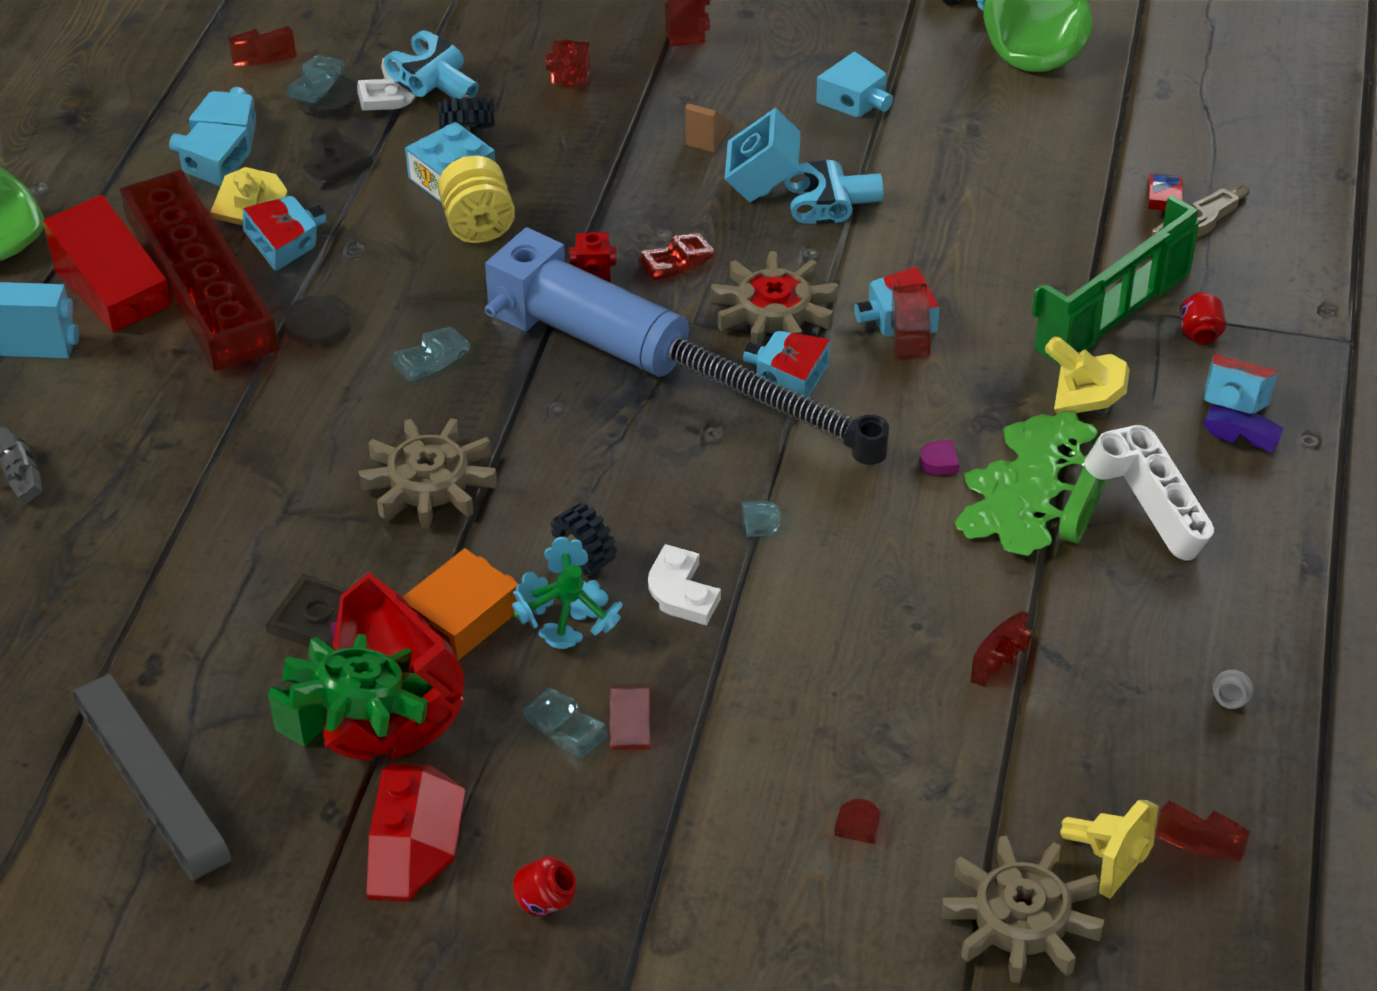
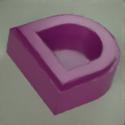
(939, 458)

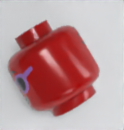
(1202, 318)
(544, 886)

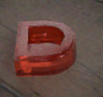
(858, 821)

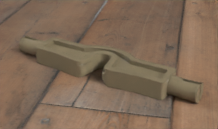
(1214, 208)

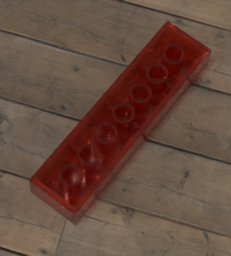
(199, 270)

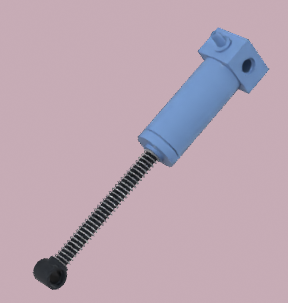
(535, 284)

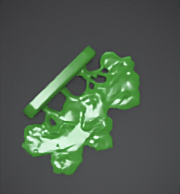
(1026, 485)

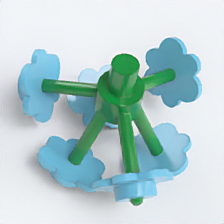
(582, 597)

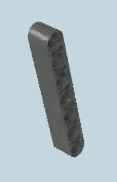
(152, 777)

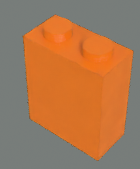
(464, 601)

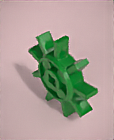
(357, 684)

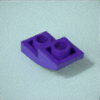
(1230, 423)

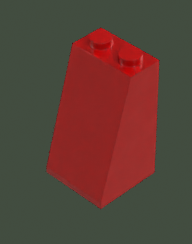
(105, 264)

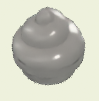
(1232, 689)

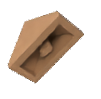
(705, 127)

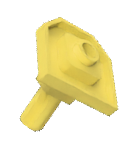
(245, 189)
(1087, 380)
(1117, 840)

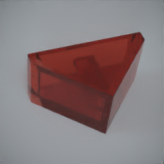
(629, 716)

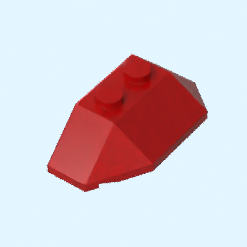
(412, 830)

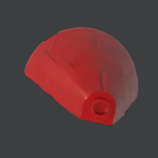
(391, 629)

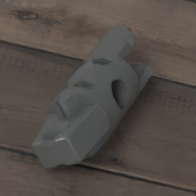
(19, 466)

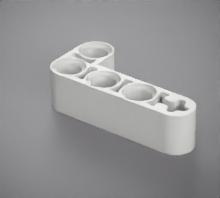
(1157, 485)

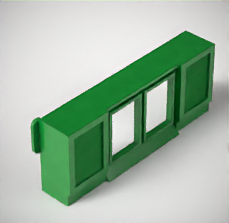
(1092, 312)

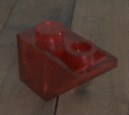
(686, 21)

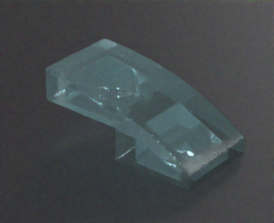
(317, 79)
(437, 351)
(561, 721)

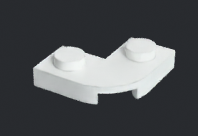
(383, 93)
(674, 591)

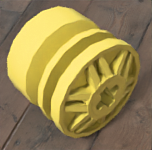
(476, 199)

